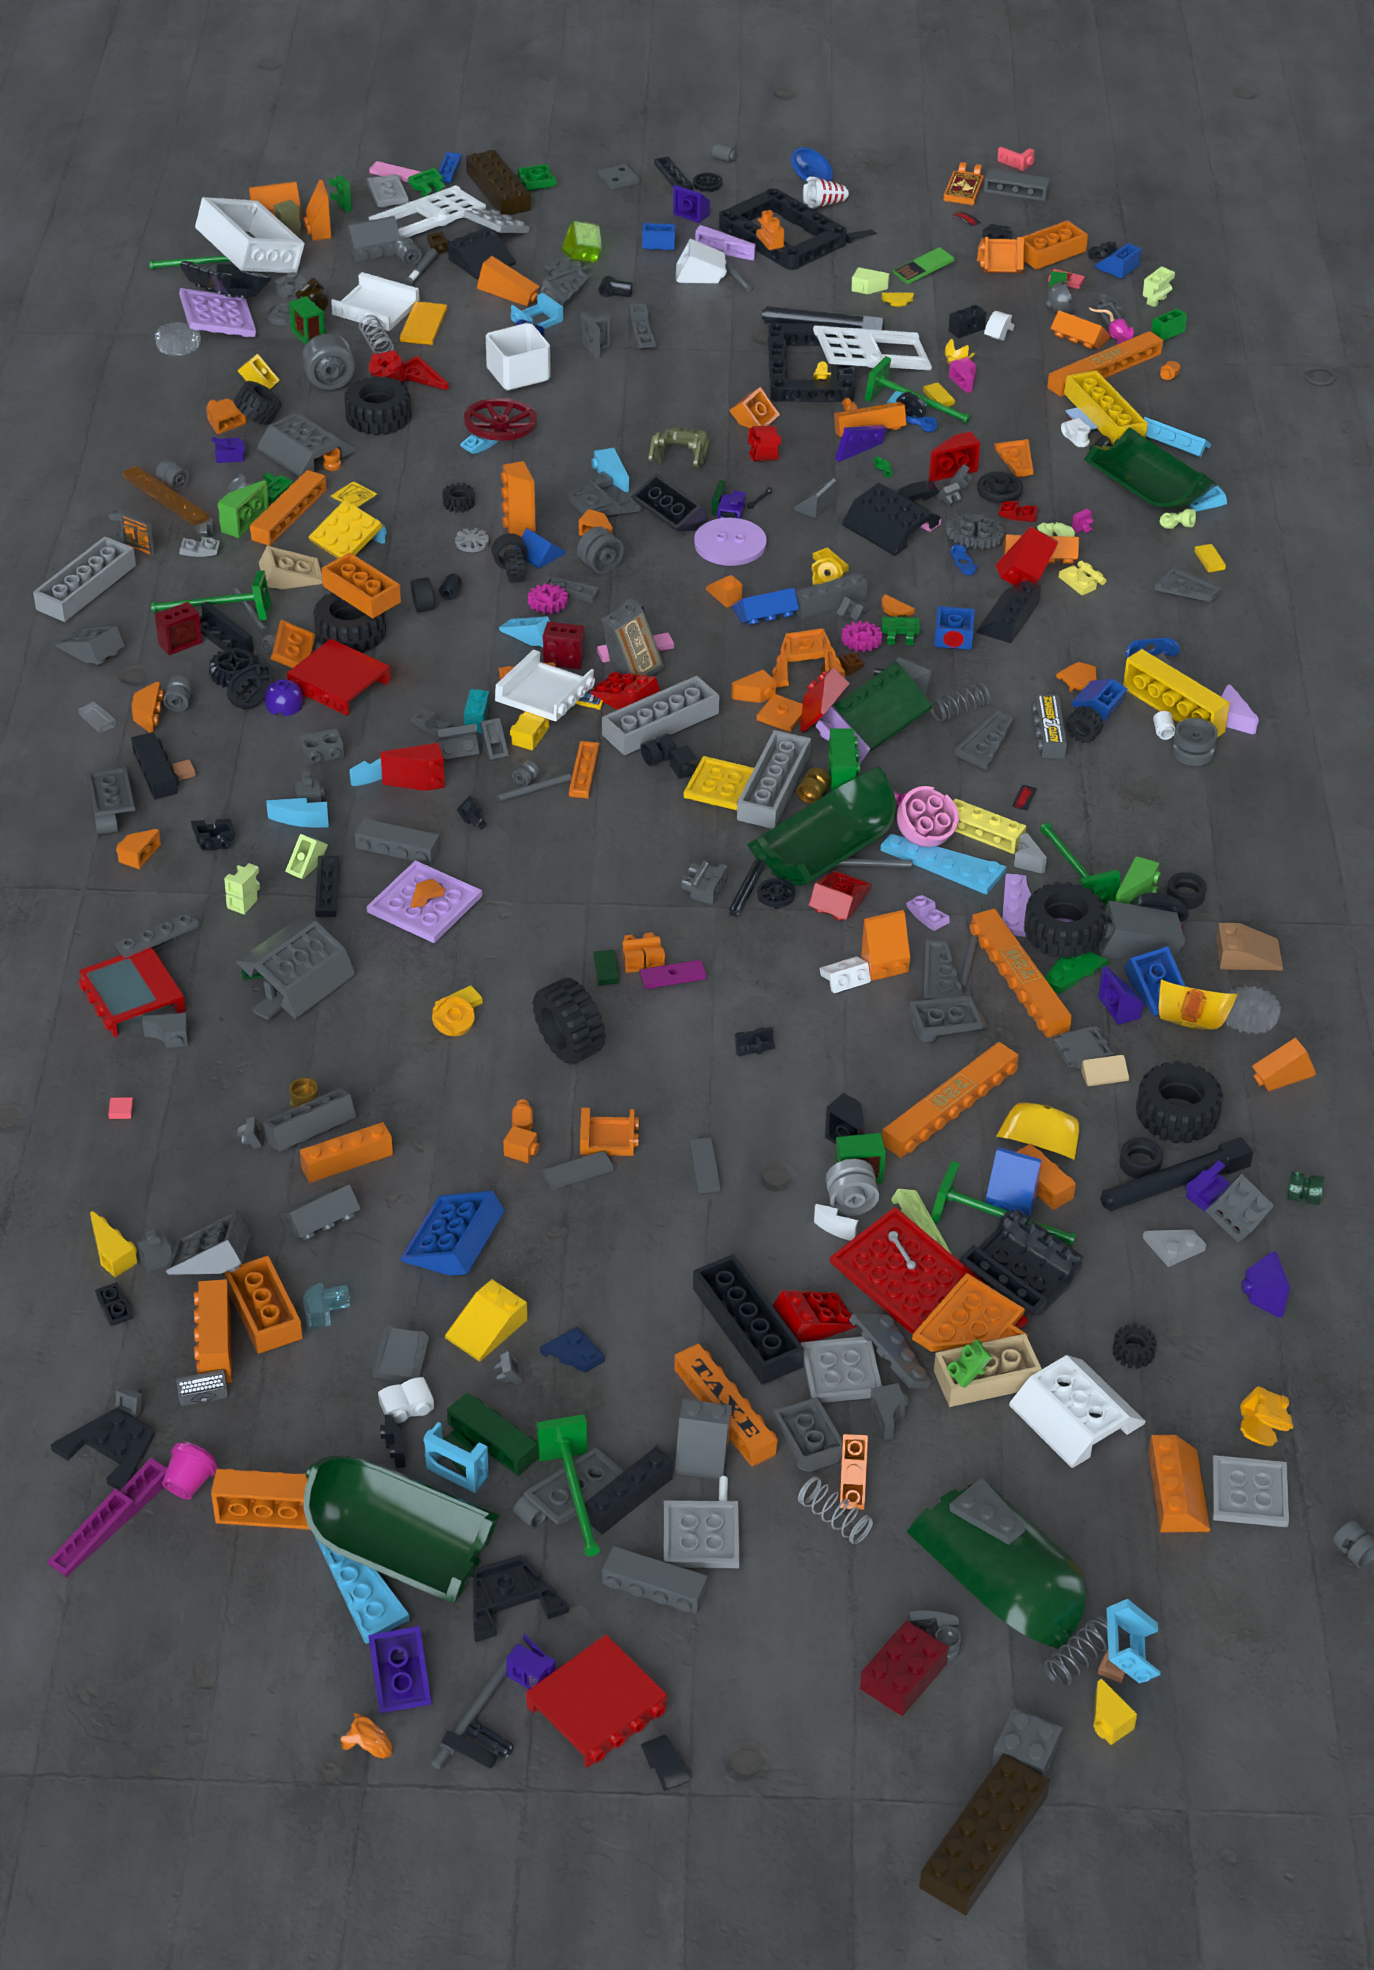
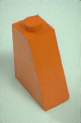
(1284, 1066)

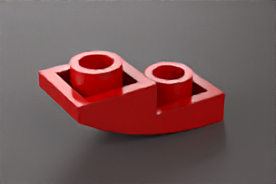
(1013, 511)

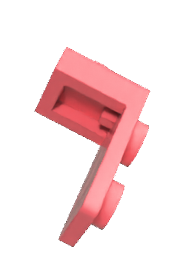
(1016, 160)

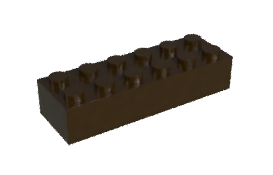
(498, 183)
(984, 1834)

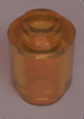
(1193, 1005)

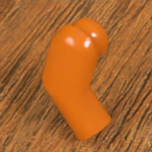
(848, 405)

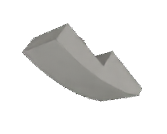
(206, 547)

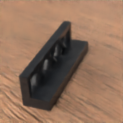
(228, 630)

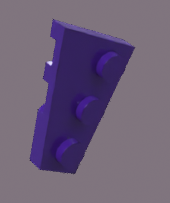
(859, 440)

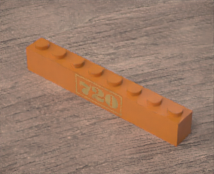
(1110, 360)
(1020, 973)
(950, 1100)

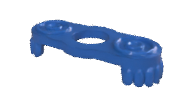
(959, 553)

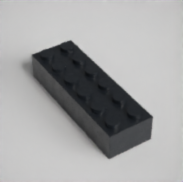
(748, 1319)

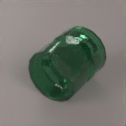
(1305, 1188)

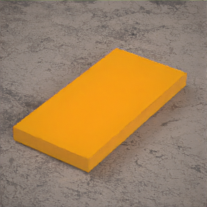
(423, 323)

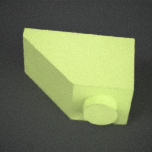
(869, 281)
(305, 856)

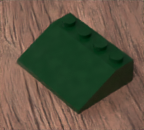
(883, 705)

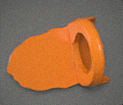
(368, 1736)

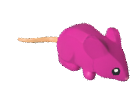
(1118, 328)

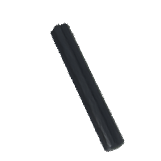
(746, 888)

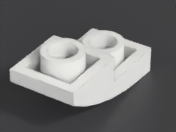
(828, 1219)

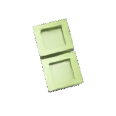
(1157, 285)
(242, 888)

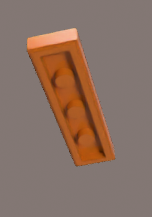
(584, 769)

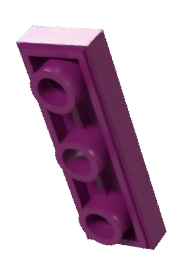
(672, 974)

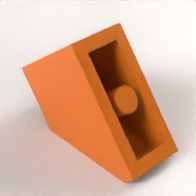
(593, 519)
(726, 590)
(754, 688)
(138, 848)

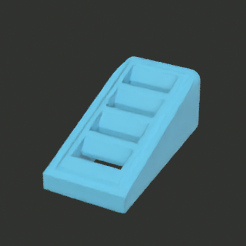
(1212, 499)

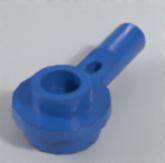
(927, 423)

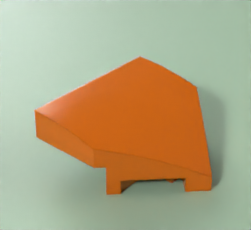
(1077, 675)

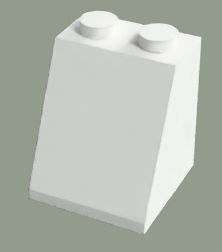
(700, 264)

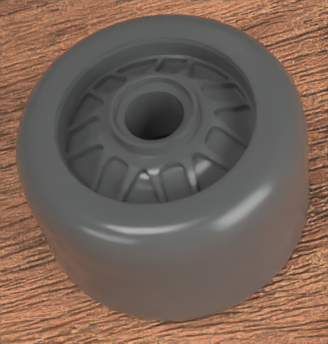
(328, 362)

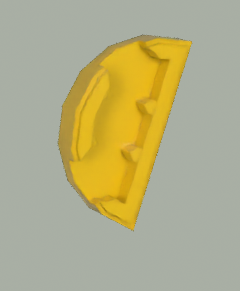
(897, 299)

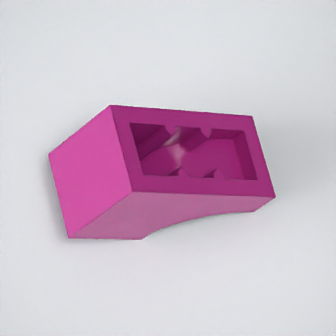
(963, 373)

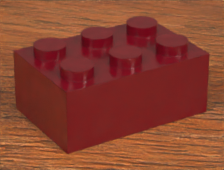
(904, 1668)

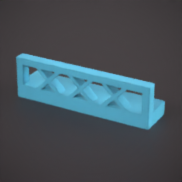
(1176, 438)

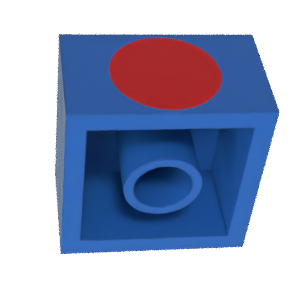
(954, 627)

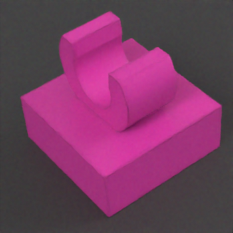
(1082, 521)

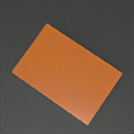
(292, 644)

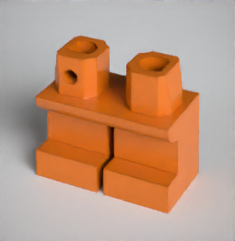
(771, 231)
(642, 951)

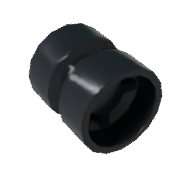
(657, 750)

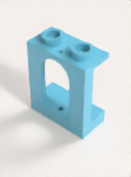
(545, 305)
(475, 1462)
(1139, 1626)

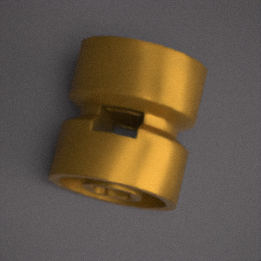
(813, 785)
(302, 1091)

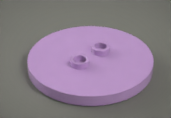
(730, 541)

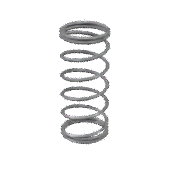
(373, 332)
(814, 1494)

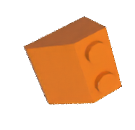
(754, 410)

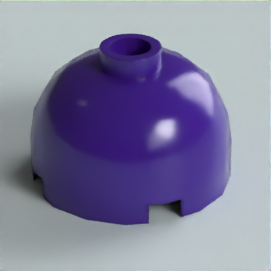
(284, 697)

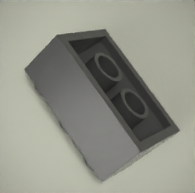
(373, 238)
(320, 1212)

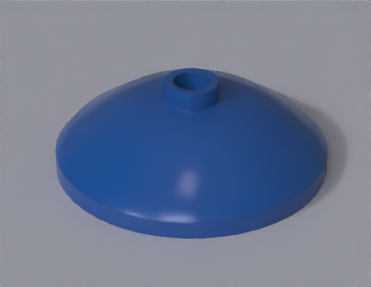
(810, 163)

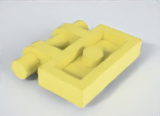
(1079, 580)

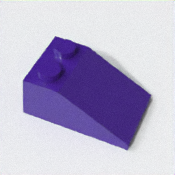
(399, 1669)

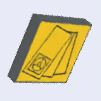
(354, 494)

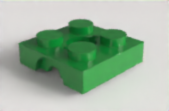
(536, 177)

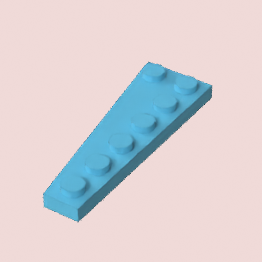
(958, 867)
(366, 1595)

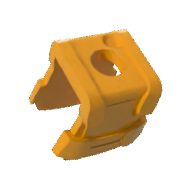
(1261, 1413)

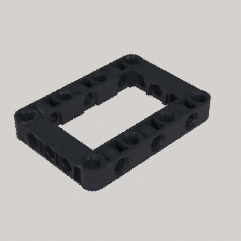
(826, 232)
(783, 389)

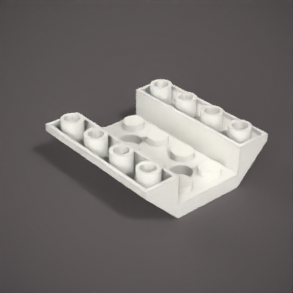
(1062, 1413)

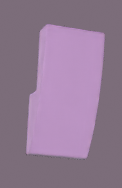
(926, 912)

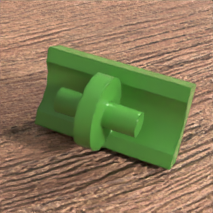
(971, 1362)

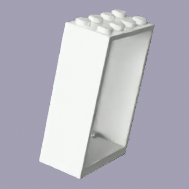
(225, 225)

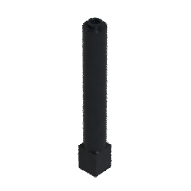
(796, 316)
(1233, 1154)

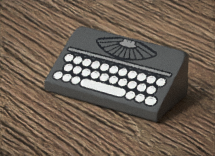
(201, 1388)

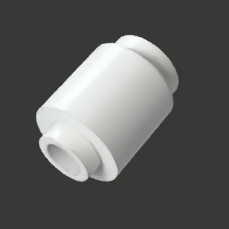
(1164, 725)

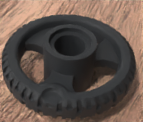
(1000, 487)

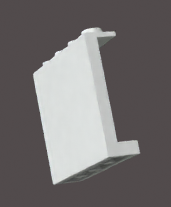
(378, 297)
(542, 688)

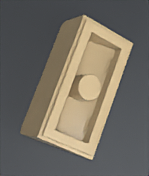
(1104, 1070)

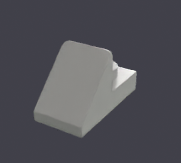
(1029, 855)

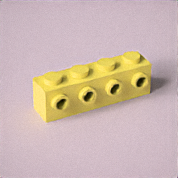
(988, 827)

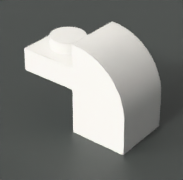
(998, 325)

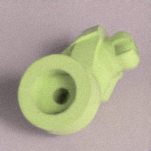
(1170, 520)
(1059, 528)

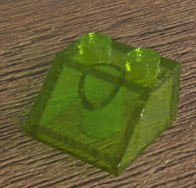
(582, 241)

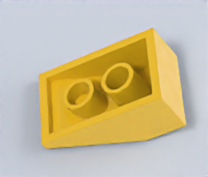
(487, 1320)

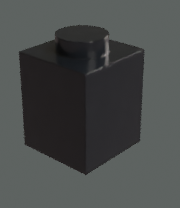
(683, 762)

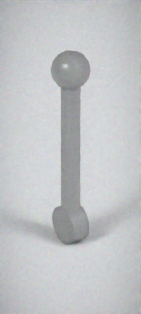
(893, 1236)

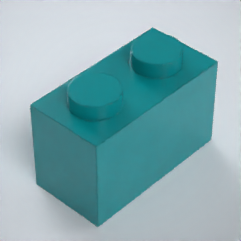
(477, 708)

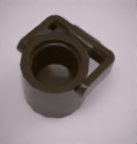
(314, 292)

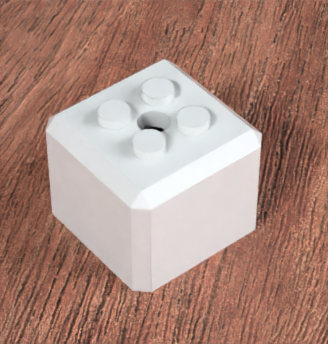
(518, 356)

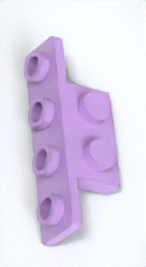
(833, 719)

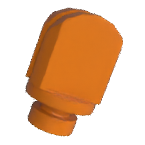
(1170, 370)
(522, 1115)

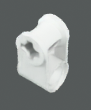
(1076, 432)

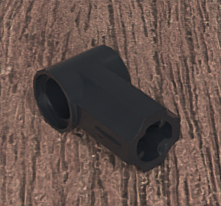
(615, 287)

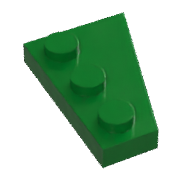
(1070, 970)

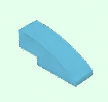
(298, 812)

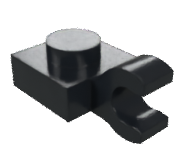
(470, 812)

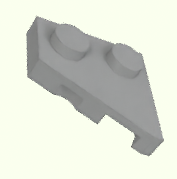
(1174, 1245)

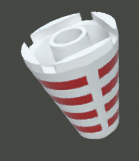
(823, 192)

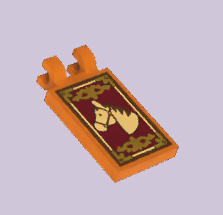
(964, 185)

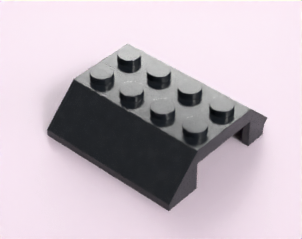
(227, 279)
(887, 518)
(1024, 1263)

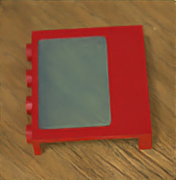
(129, 988)

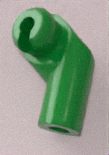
(883, 465)

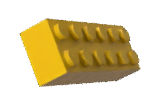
(1103, 405)
(1173, 691)

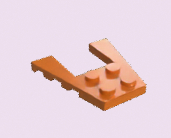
(804, 646)

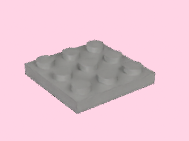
(496, 221)
(840, 1369)
(1250, 1491)
(701, 1534)

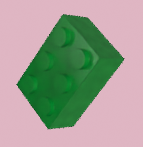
(842, 756)

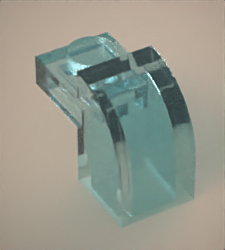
(320, 1301)

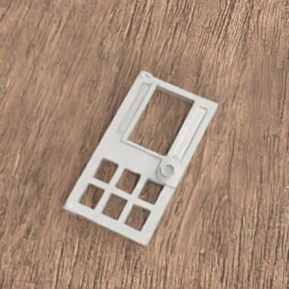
(434, 214)
(866, 340)

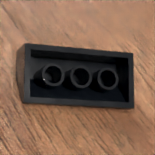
(670, 504)
(1011, 612)

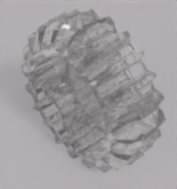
(177, 339)
(1253, 1010)

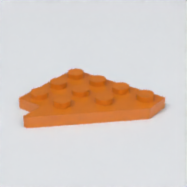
(969, 1314)

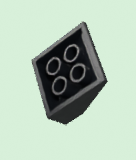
(475, 248)

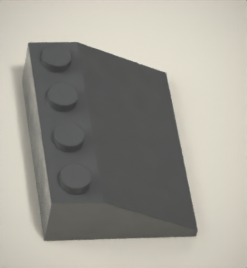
(211, 1248)

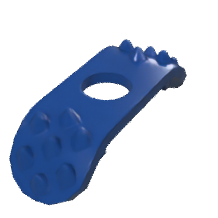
(1162, 645)

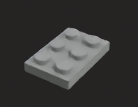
(387, 190)

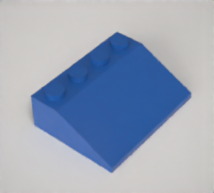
(454, 1232)

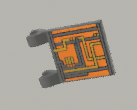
(134, 532)

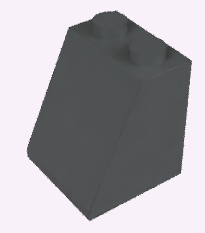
(703, 1439)

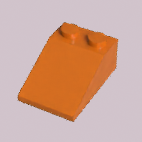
(317, 214)
(886, 945)

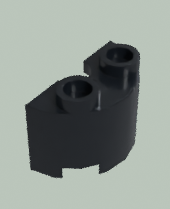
(215, 835)

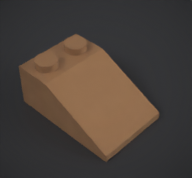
(1246, 948)

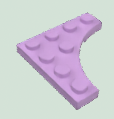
(1014, 904)

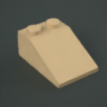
(289, 569)

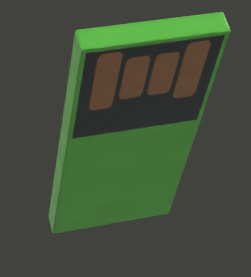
(923, 265)

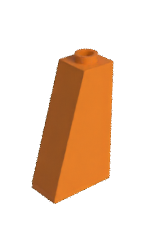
(506, 283)

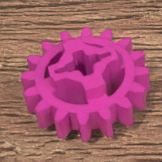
(547, 598)
(861, 636)

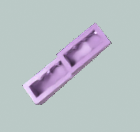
(728, 244)

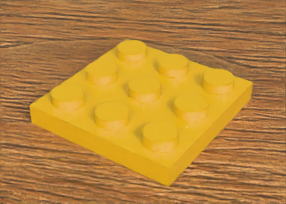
(345, 530)
(718, 782)

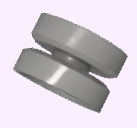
(852, 1187)

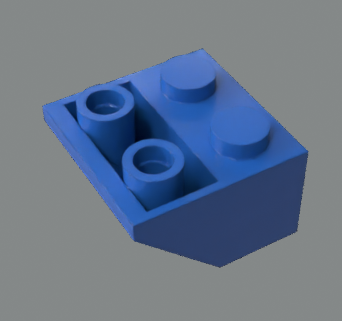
(658, 236)
(1121, 261)
(1102, 696)

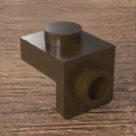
(438, 242)

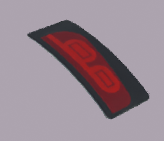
(967, 218)
(1024, 797)

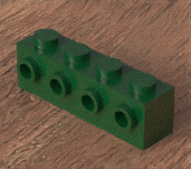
(487, 1427)

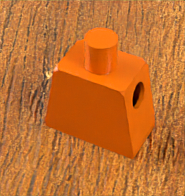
(224, 415)

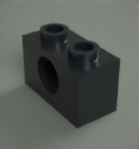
(967, 321)

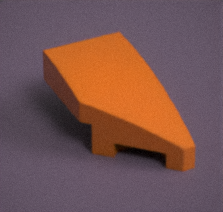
(426, 890)

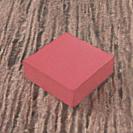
(120, 1108)

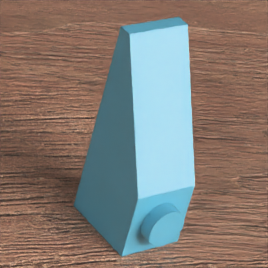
(609, 462)
(526, 629)

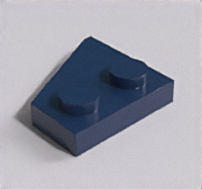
(575, 1350)

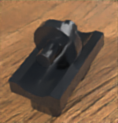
(754, 1041)

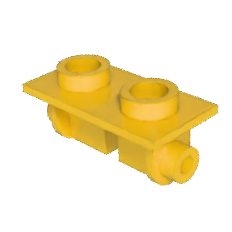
(821, 372)

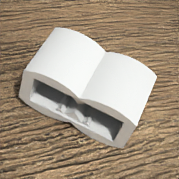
(406, 1400)

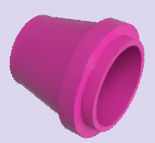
(188, 1469)

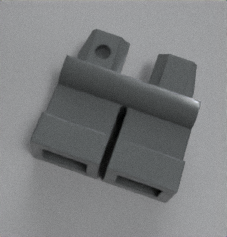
(705, 881)

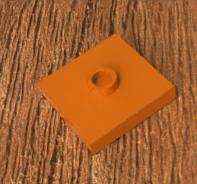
(781, 713)

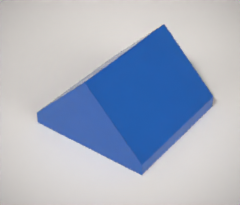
(540, 549)

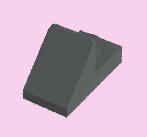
(494, 739)

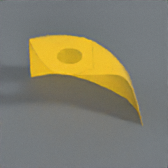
(1214, 1012)
(1042, 1128)

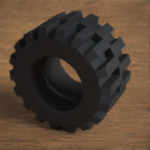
(257, 402)

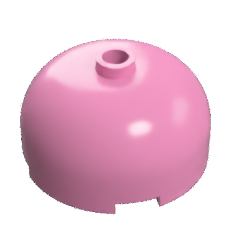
(923, 817)

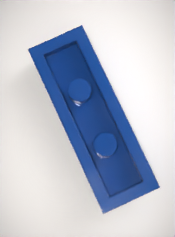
(449, 166)

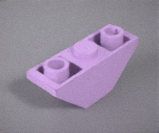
(1240, 715)

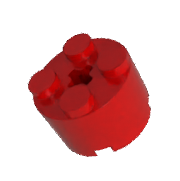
(387, 365)
(764, 443)

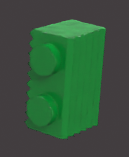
(1169, 324)

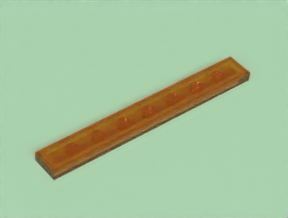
(165, 495)

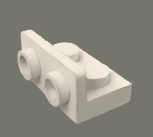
(846, 974)

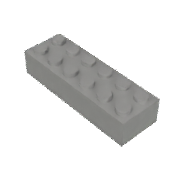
(84, 579)
(660, 714)
(773, 779)

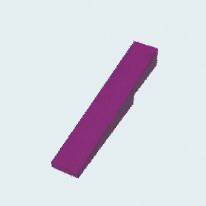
(109, 1517)

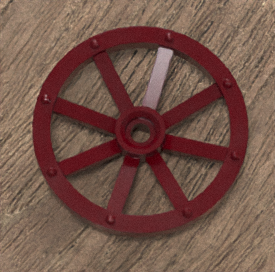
(500, 425)

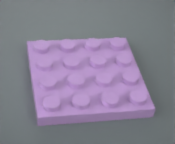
(217, 313)
(438, 914)

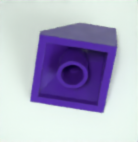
(690, 204)
(1119, 998)
(1267, 1285)

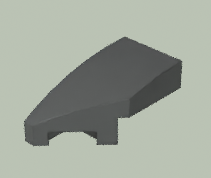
(851, 610)
(934, 1619)

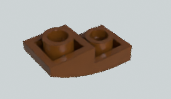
(849, 662)

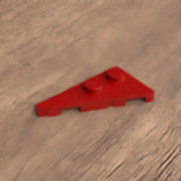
(422, 373)

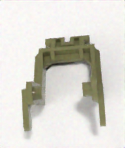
(694, 439)

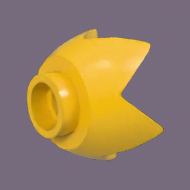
(953, 355)
(819, 570)

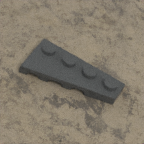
(892, 1347)

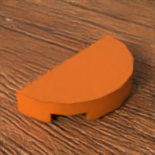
(894, 607)

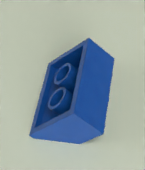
(766, 606)

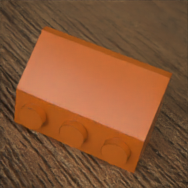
(274, 194)
(1079, 331)

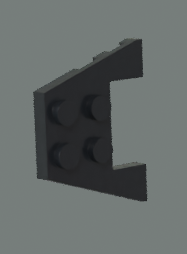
(114, 1436)
(506, 1586)

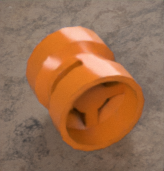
(332, 460)

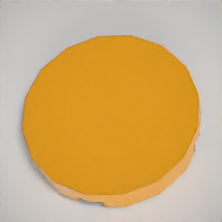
(453, 1016)

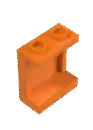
(1002, 255)
(608, 1134)

